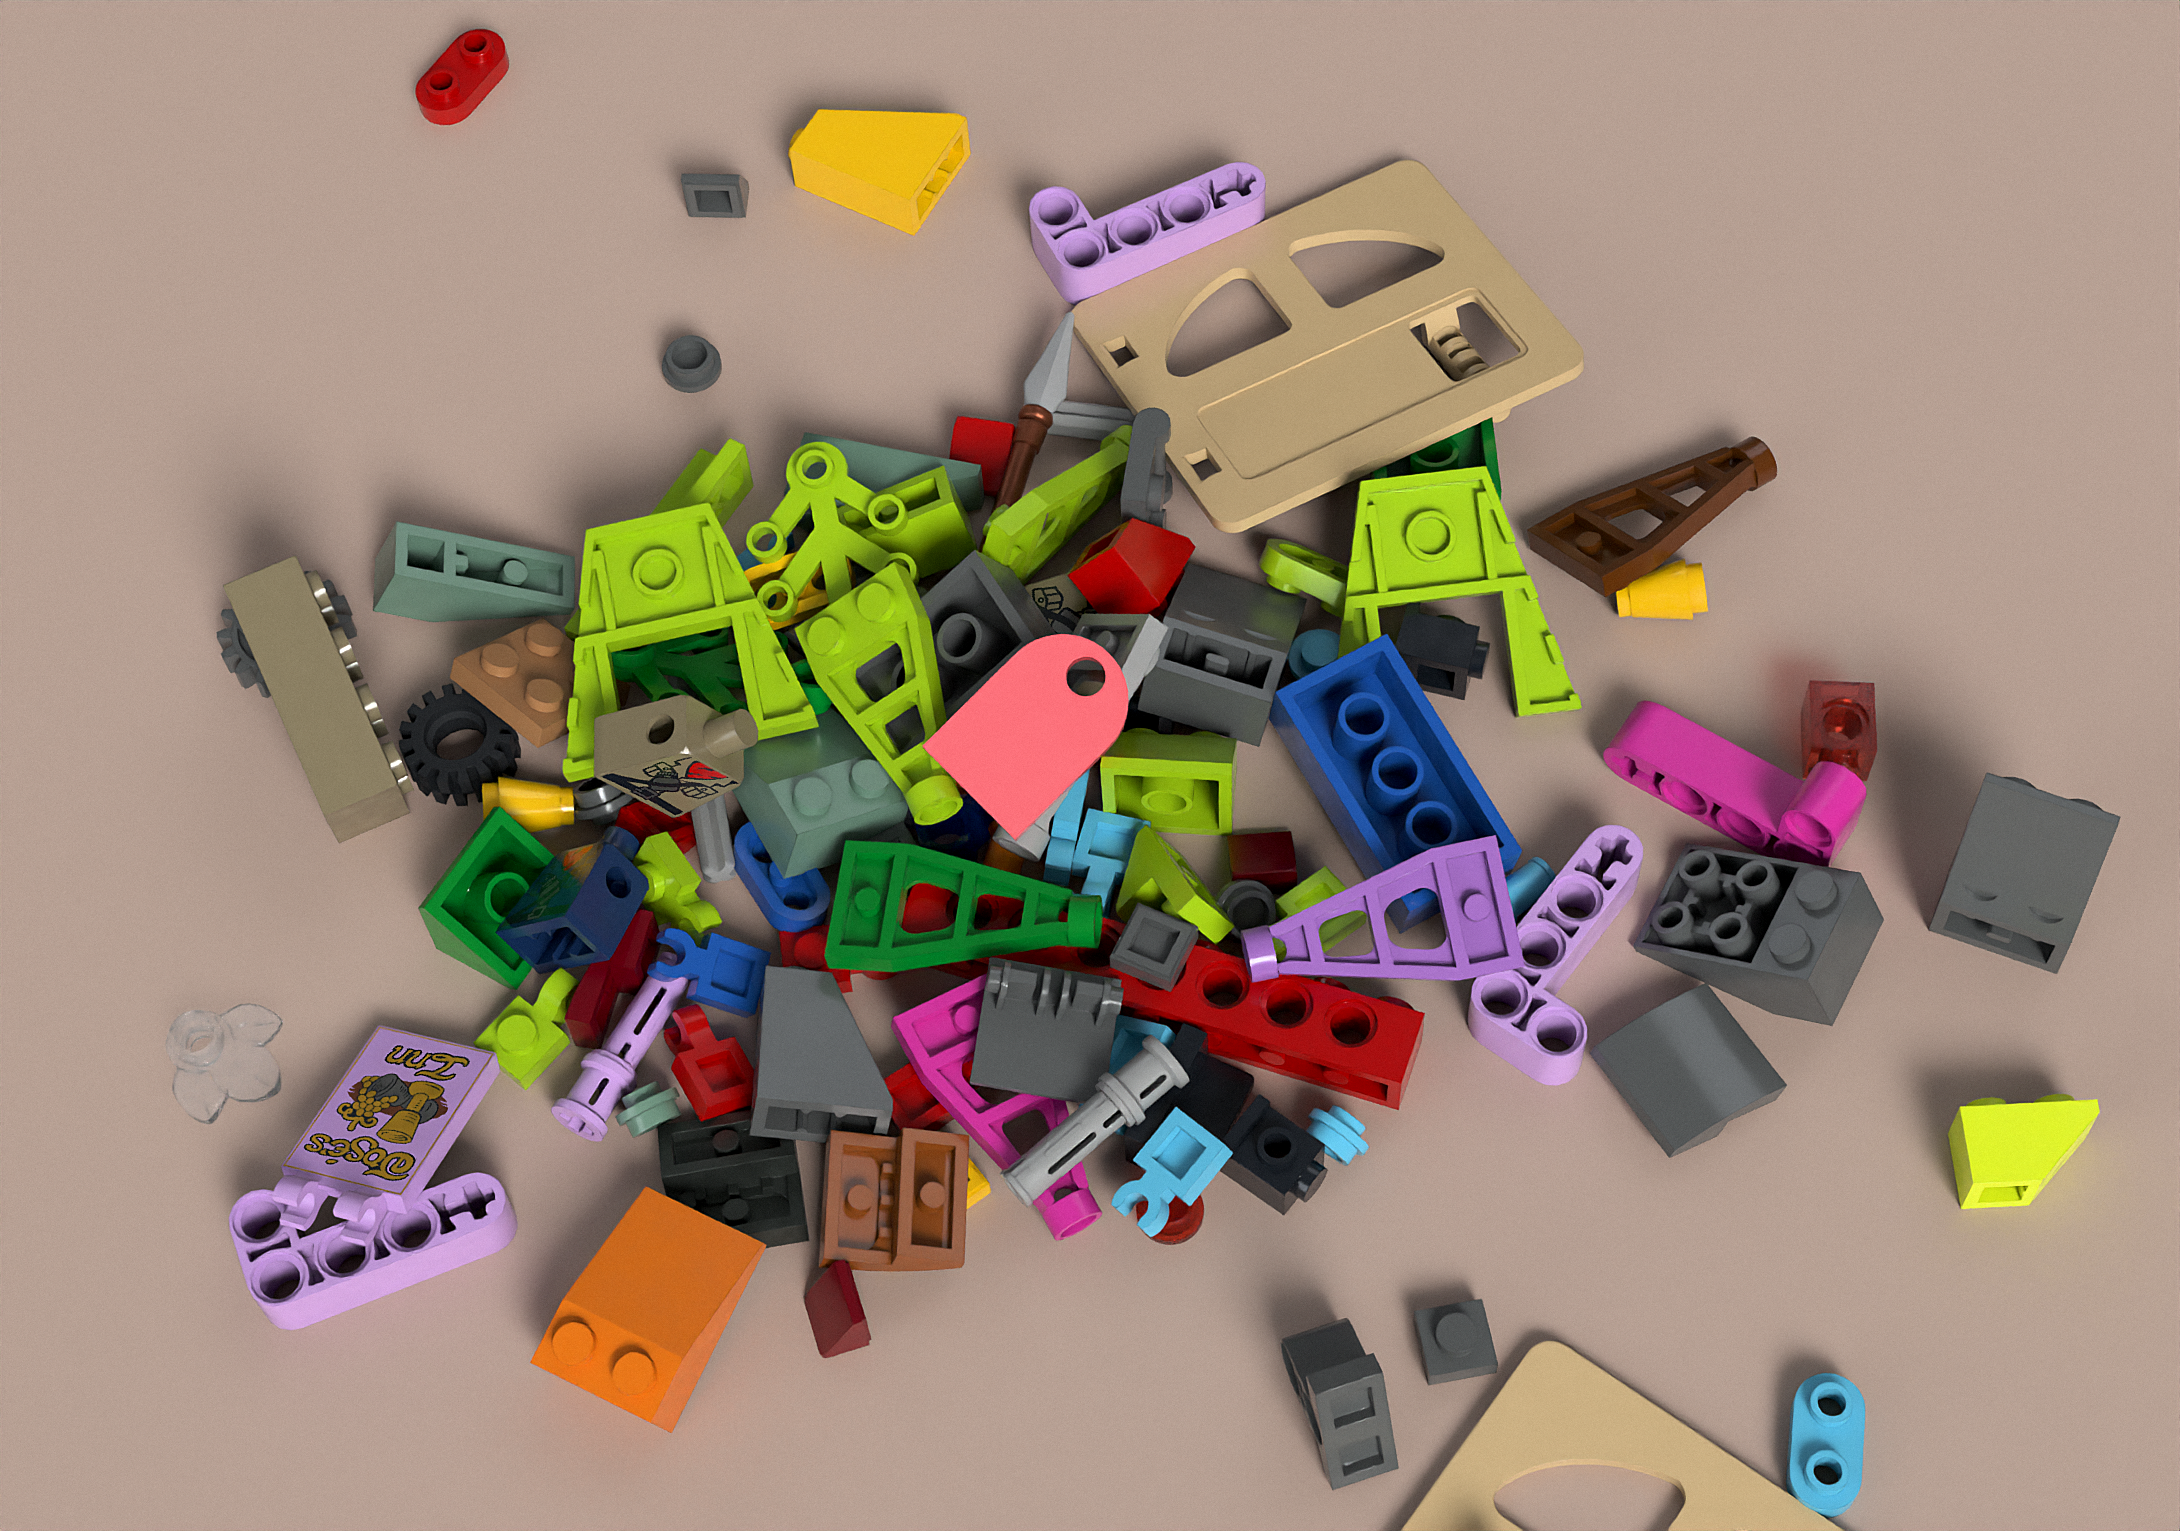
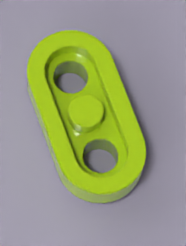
(1300, 568)

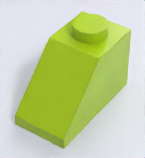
(937, 524)

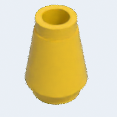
(1666, 593)
(530, 803)

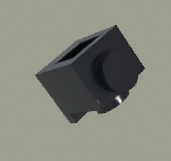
(1441, 651)
(1272, 1179)

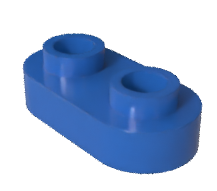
(774, 892)

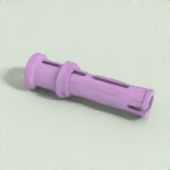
(609, 1072)

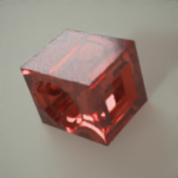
(1840, 709)

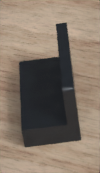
(1210, 1097)

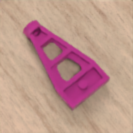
(938, 1042)

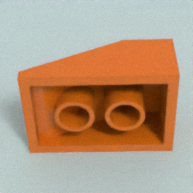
(650, 1308)

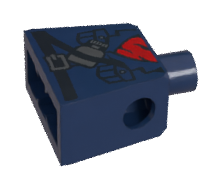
(578, 905)

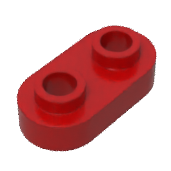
(470, 72)

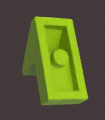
(1167, 882)

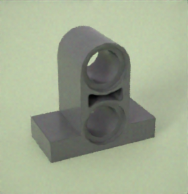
(1342, 1401)

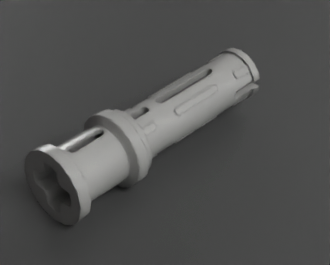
(1118, 1101)

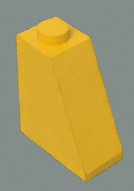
(881, 161)

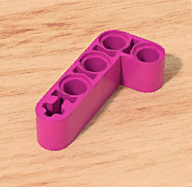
(1736, 788)

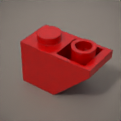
(1132, 568)

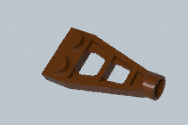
(1610, 559)

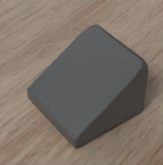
(715, 195)

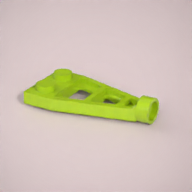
(1070, 498)
(854, 632)

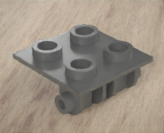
(1045, 1030)

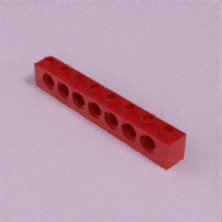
(1239, 1031)

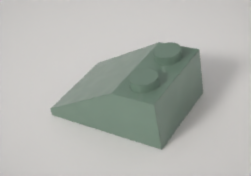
(816, 792)

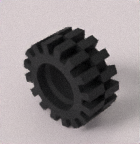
(463, 775)

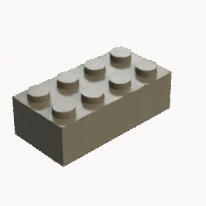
(314, 692)

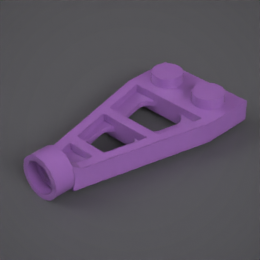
(1473, 911)

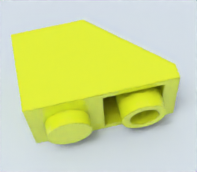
(2013, 1150)

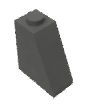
(812, 1062)

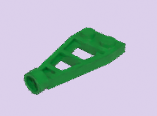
(873, 896)

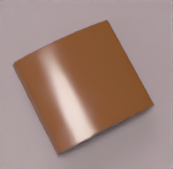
(895, 1201)

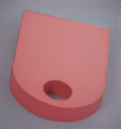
(1029, 733)

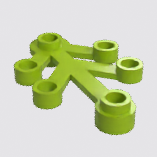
(830, 540)

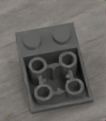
(1222, 654)
(2023, 872)
(1764, 929)

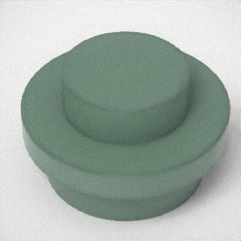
(648, 1108)

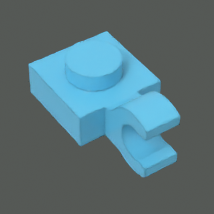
(1105, 853)

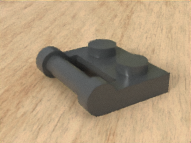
(1146, 480)

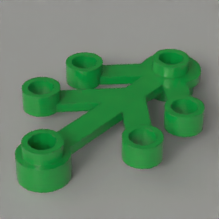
(705, 672)

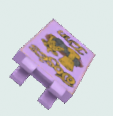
(383, 1130)

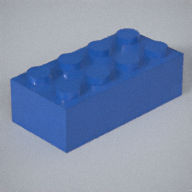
(1385, 768)

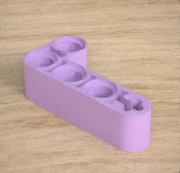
(1101, 253)
(1565, 943)
(386, 1265)

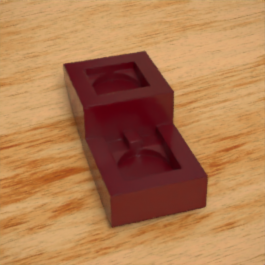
(603, 981)

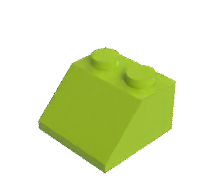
(1172, 780)

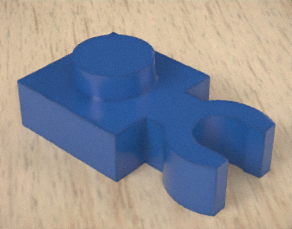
(720, 971)

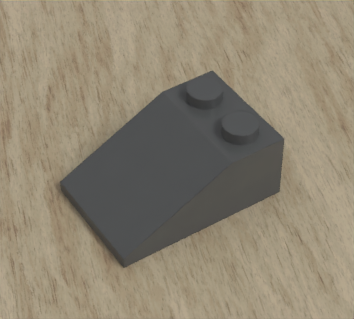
(977, 625)

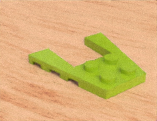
(1448, 541)
(665, 582)

